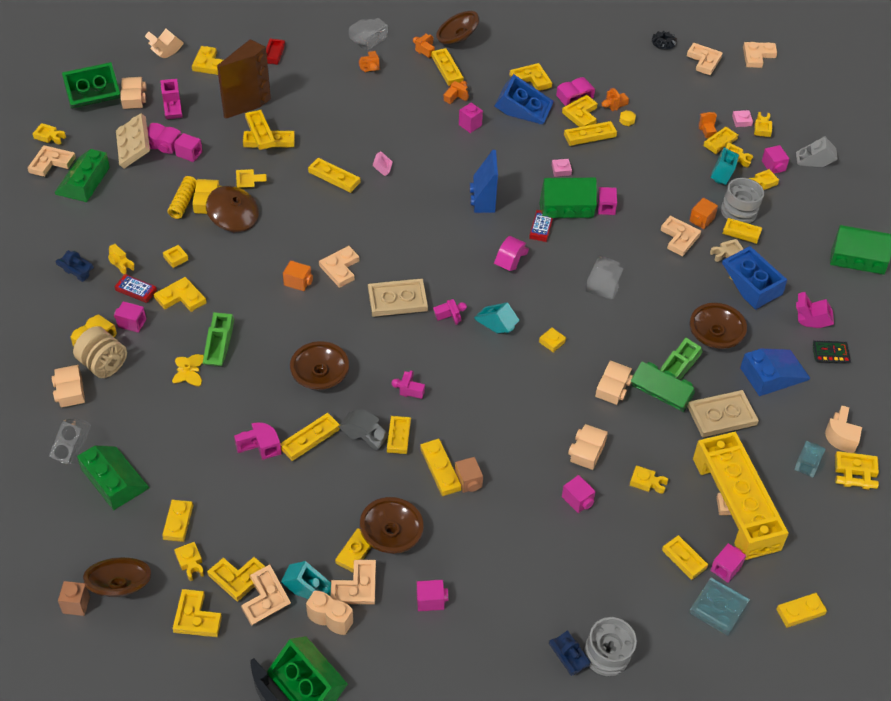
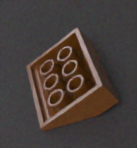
(244, 79)

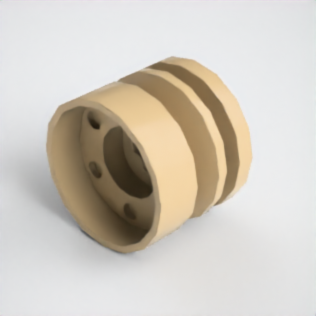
(99, 352)

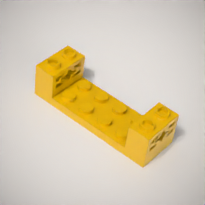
(746, 497)

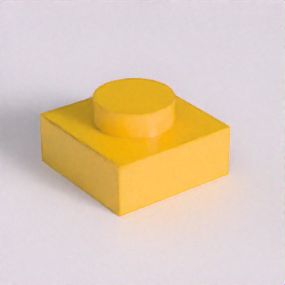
(175, 256)
(552, 339)

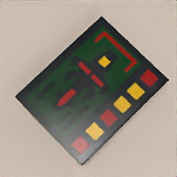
(831, 351)

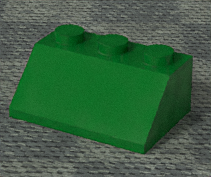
(91, 85)
(84, 176)
(568, 197)
(861, 249)
(111, 475)
(305, 673)

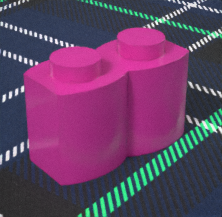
(572, 91)
(162, 137)

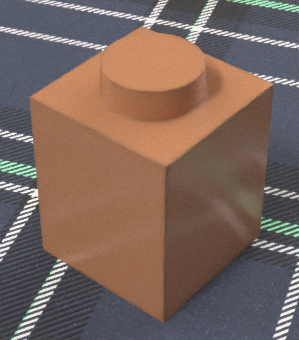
(469, 474)
(74, 598)

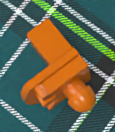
(424, 44)
(369, 62)
(456, 90)
(615, 100)
(707, 124)

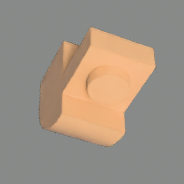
(165, 45)
(842, 434)

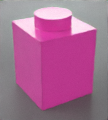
(470, 117)
(188, 147)
(775, 159)
(607, 201)
(130, 316)
(578, 494)
(728, 562)
(431, 595)

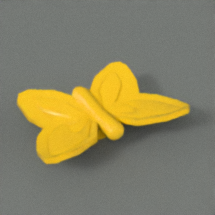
(187, 369)

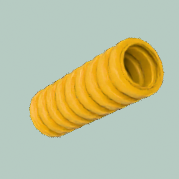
(182, 197)

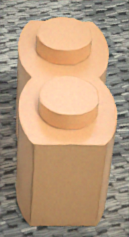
(133, 92)
(613, 383)
(68, 386)
(588, 446)
(329, 612)

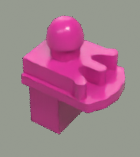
(450, 309)
(408, 387)

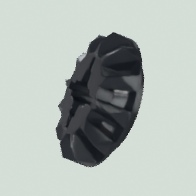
(659, 42)

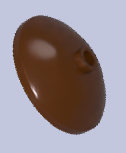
(458, 27)
(232, 208)
(718, 325)
(319, 365)
(394, 516)
(117, 576)

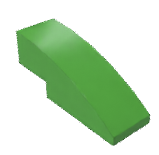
(218, 339)
(682, 359)

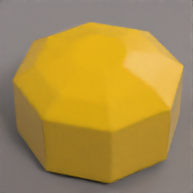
(627, 118)

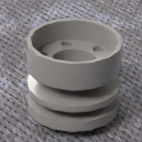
(742, 200)
(615, 636)

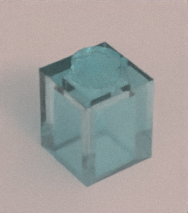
(809, 458)

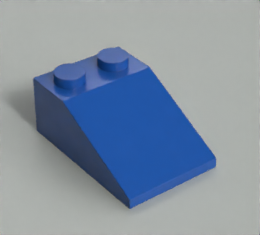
(523, 101)
(485, 185)
(754, 277)
(772, 370)

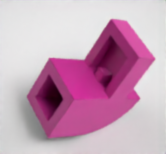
(171, 98)
(510, 253)
(814, 314)
(261, 437)

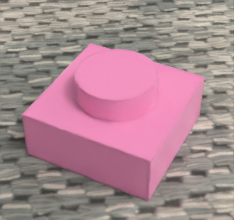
(742, 118)
(382, 163)
(561, 167)

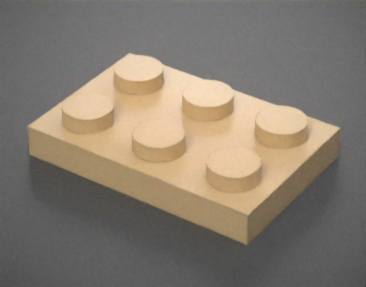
(132, 140)
(397, 297)
(722, 413)

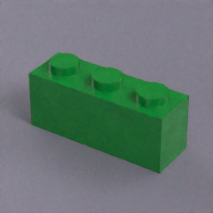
(663, 386)

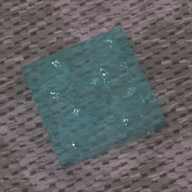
(719, 606)

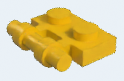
(857, 465)

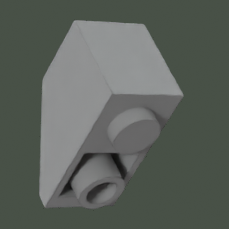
(817, 154)

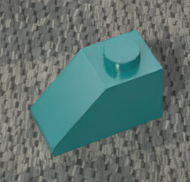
(724, 166)
(498, 318)
(304, 580)

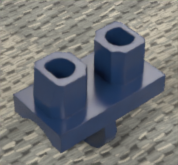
(74, 264)
(569, 653)

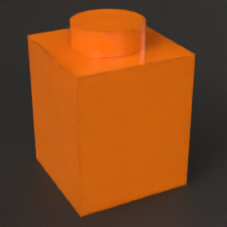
(703, 213)
(297, 276)

